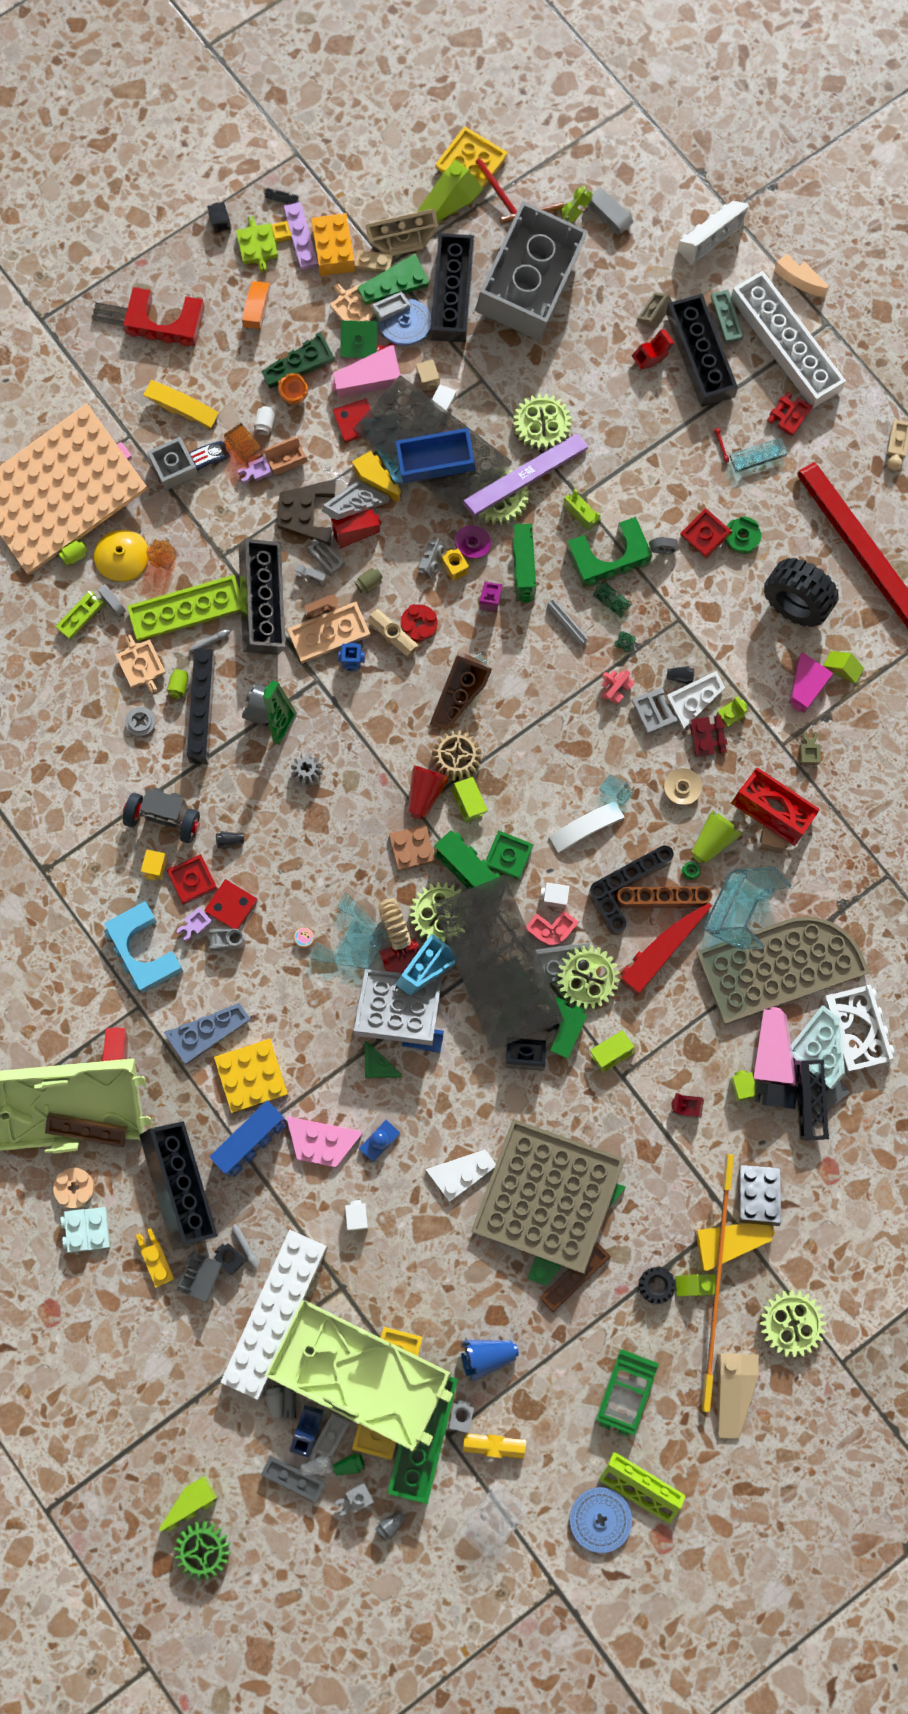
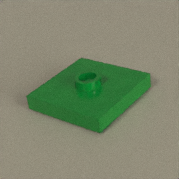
(358, 338)
(509, 855)

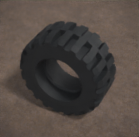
(801, 592)

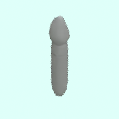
(206, 642)
(251, 1258)

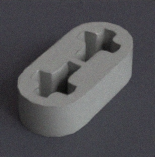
(111, 600)

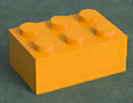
(333, 244)

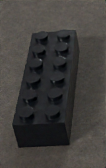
(452, 287)
(701, 350)
(261, 597)
(178, 1185)

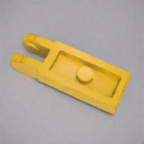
(155, 1260)

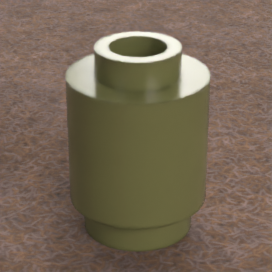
(369, 580)

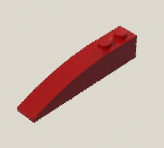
(652, 959)

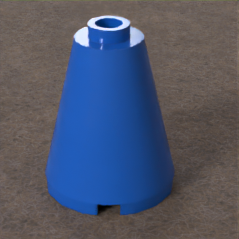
(486, 1356)

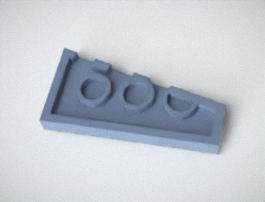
(200, 1035)

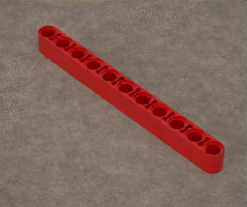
(856, 538)

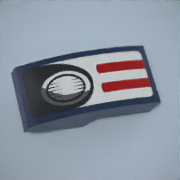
(208, 454)

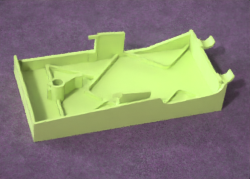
(359, 1375)

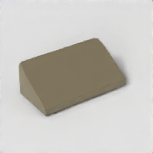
(654, 310)

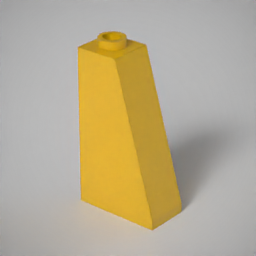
(737, 1241)

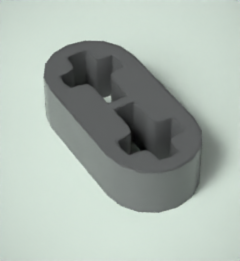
(664, 545)

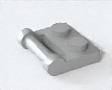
(649, 713)

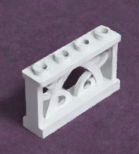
(874, 1021)

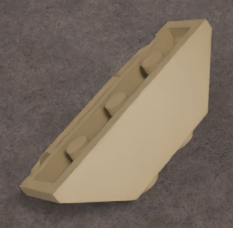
(403, 232)

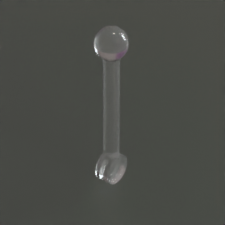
(327, 467)

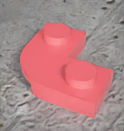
(554, 933)

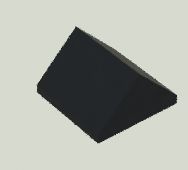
(526, 1054)

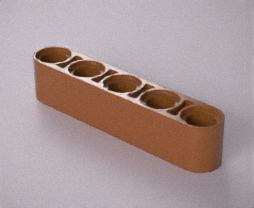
(672, 893)

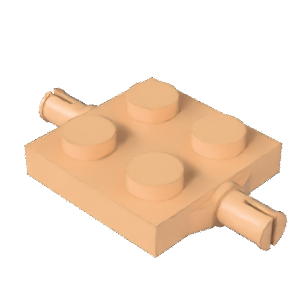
(350, 306)
(140, 664)

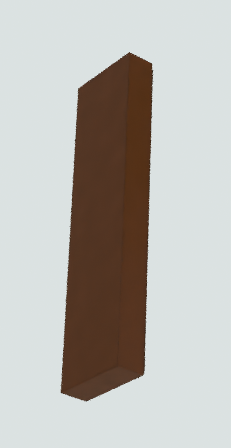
(86, 1129)
(572, 1280)

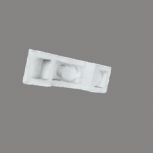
(585, 826)

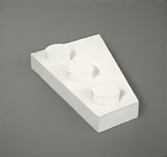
(693, 698)
(461, 1173)

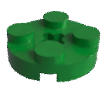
(753, 534)

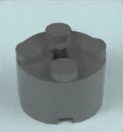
(256, 709)

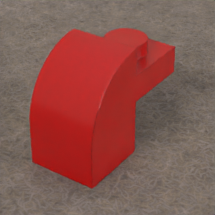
(653, 352)

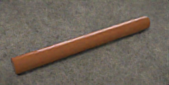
(550, 208)

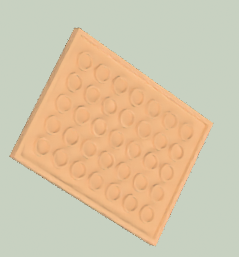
(63, 488)

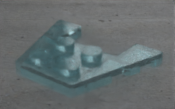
(359, 942)

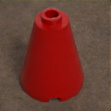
(424, 791)

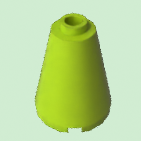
(714, 837)

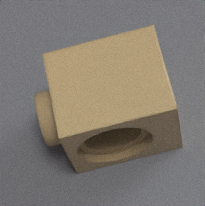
(427, 375)

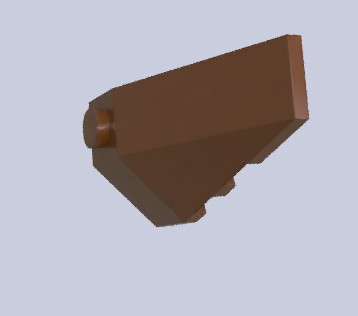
(463, 684)

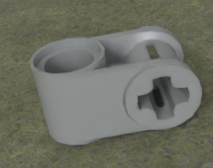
(222, 939)

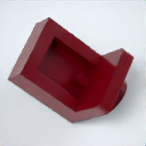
(687, 1105)

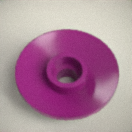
(472, 535)

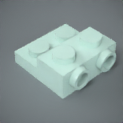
(85, 1230)

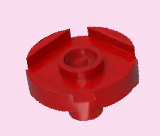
(427, 616)

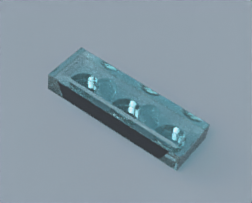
(758, 455)

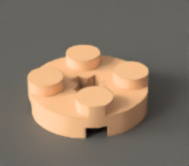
(65, 1180)

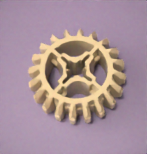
(449, 754)
(394, 923)

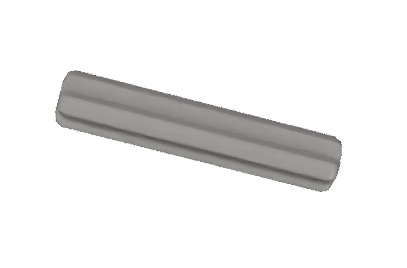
(567, 622)

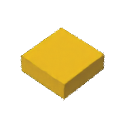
(281, 232)

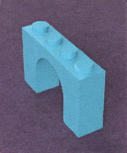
(122, 930)

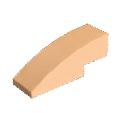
(801, 276)

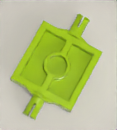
(257, 244)

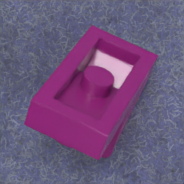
(490, 596)

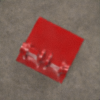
(398, 959)

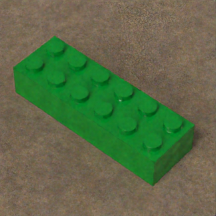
(416, 1469)

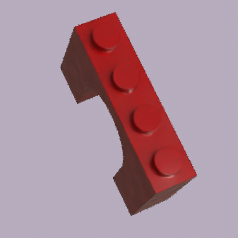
(182, 331)

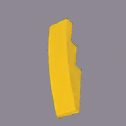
(180, 403)

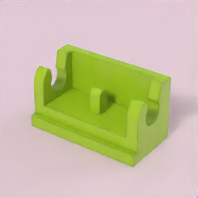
(581, 510)
(468, 799)
(612, 1051)

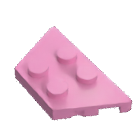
(321, 1142)

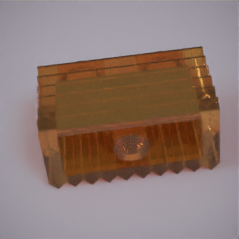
(242, 444)

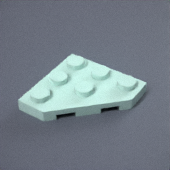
(822, 1041)

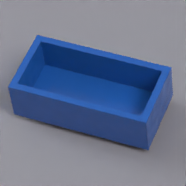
(435, 455)
(248, 1139)

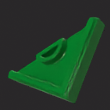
(377, 1066)

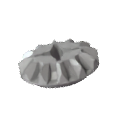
(140, 713)

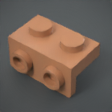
(285, 455)

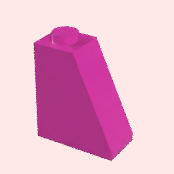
(808, 682)

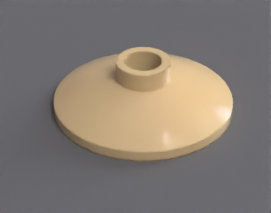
(686, 778)

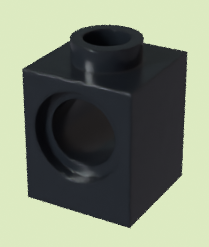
(219, 217)
(237, 1262)

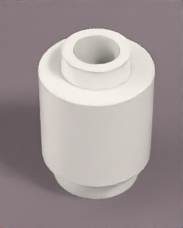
(264, 420)

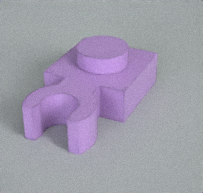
(258, 469)
(195, 922)

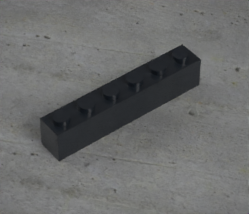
(201, 706)

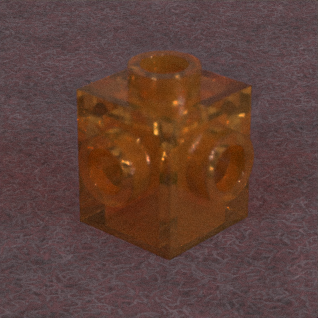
(161, 554)

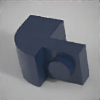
(306, 1431)

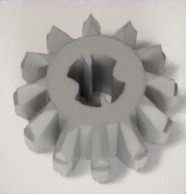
(301, 774)

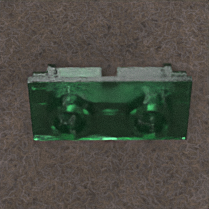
(606, 595)

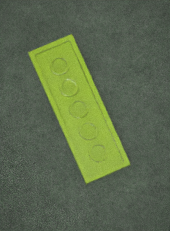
(185, 608)

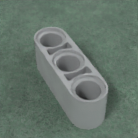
(610, 211)

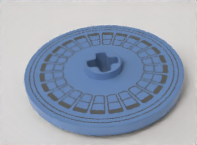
(411, 333)
(592, 1534)

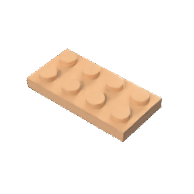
(328, 632)

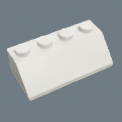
(713, 231)

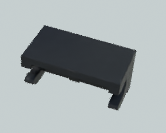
(776, 1095)

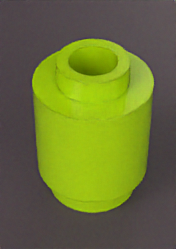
(73, 553)
(178, 683)

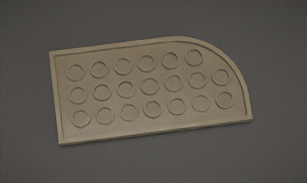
(796, 961)

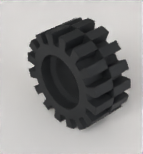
(666, 1276)

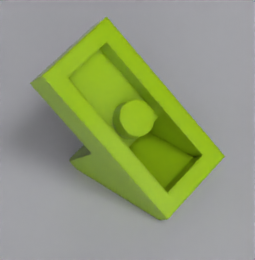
(695, 1285)

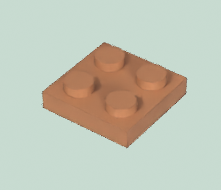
(412, 847)

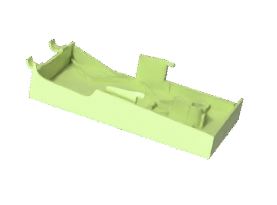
(84, 1090)

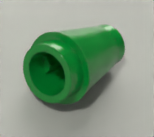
(350, 1465)

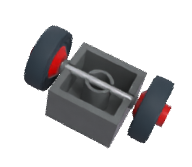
(164, 810)

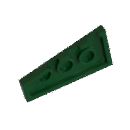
(309, 357)

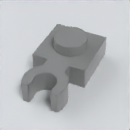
(314, 576)

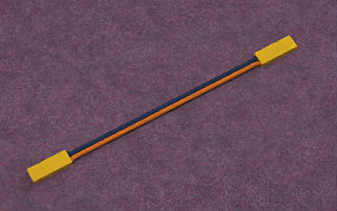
(708, 1377)

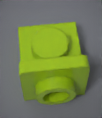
(733, 712)

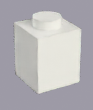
(555, 895)
(356, 1216)

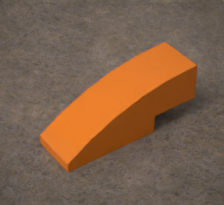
(255, 305)

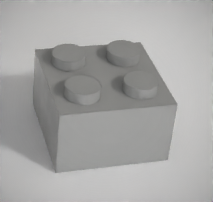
(172, 463)

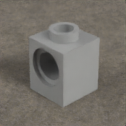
(457, 1425)

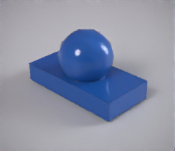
(379, 1140)

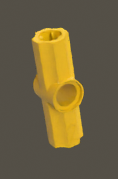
(494, 1446)

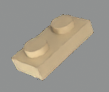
(373, 261)

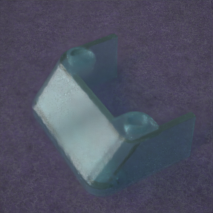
(737, 902)

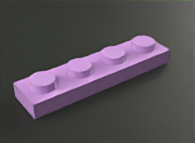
(301, 236)

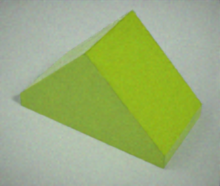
(844, 665)

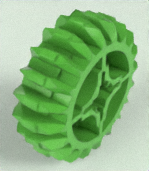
(203, 1560)

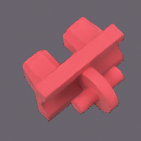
(611, 692)

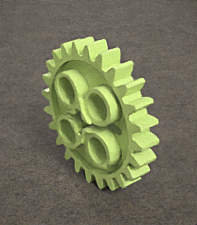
(559, 420)
(517, 504)
(425, 903)
(581, 993)
(809, 1318)

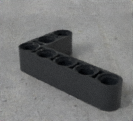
(625, 881)

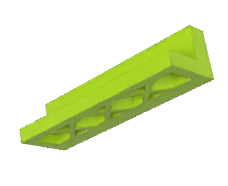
(645, 1485)

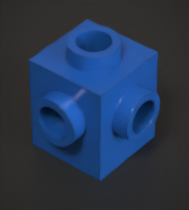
(351, 656)

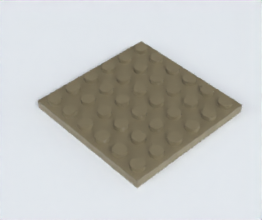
(548, 1196)

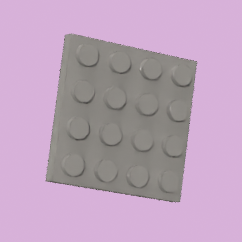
(392, 1013)

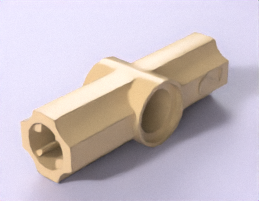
(385, 625)

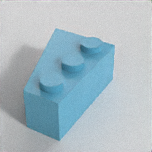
(428, 964)

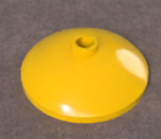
(123, 565)

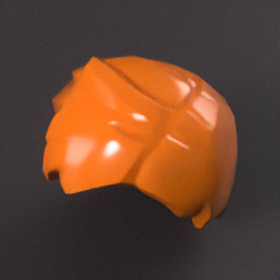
(293, 389)

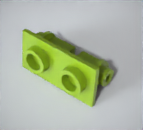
(571, 209)

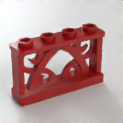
(778, 822)

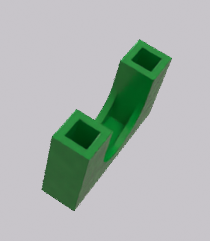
(592, 570)
(568, 1029)

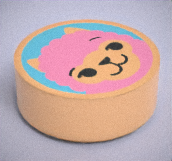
(304, 937)

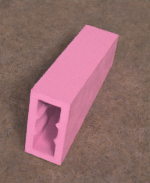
(368, 374)
(774, 1052)

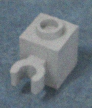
(357, 1499)

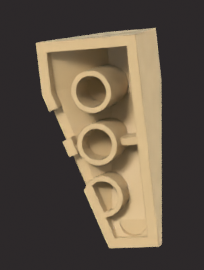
(735, 1390)

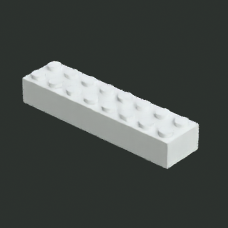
(787, 339)
(273, 1313)

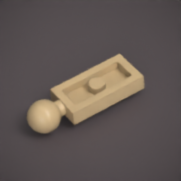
(897, 444)

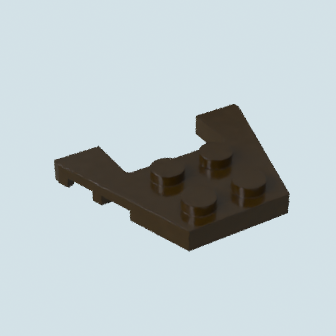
(298, 508)

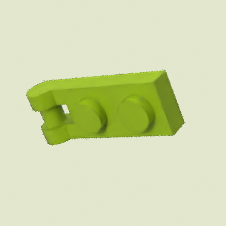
(80, 615)

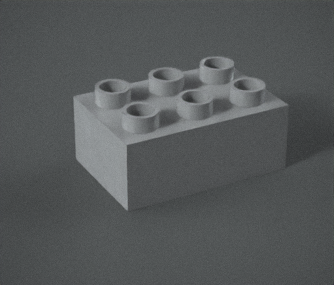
(530, 270)

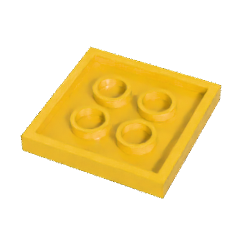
(467, 149)
(251, 1076)

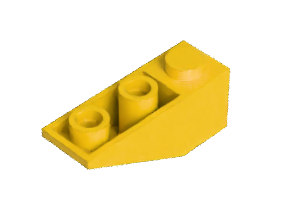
(369, 470)

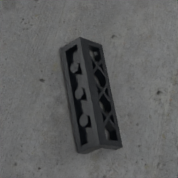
(804, 1100)

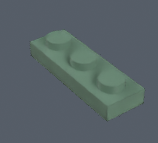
(726, 316)

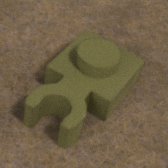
(810, 751)

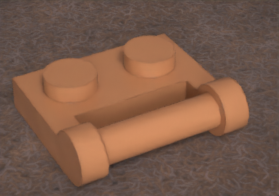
(316, 608)

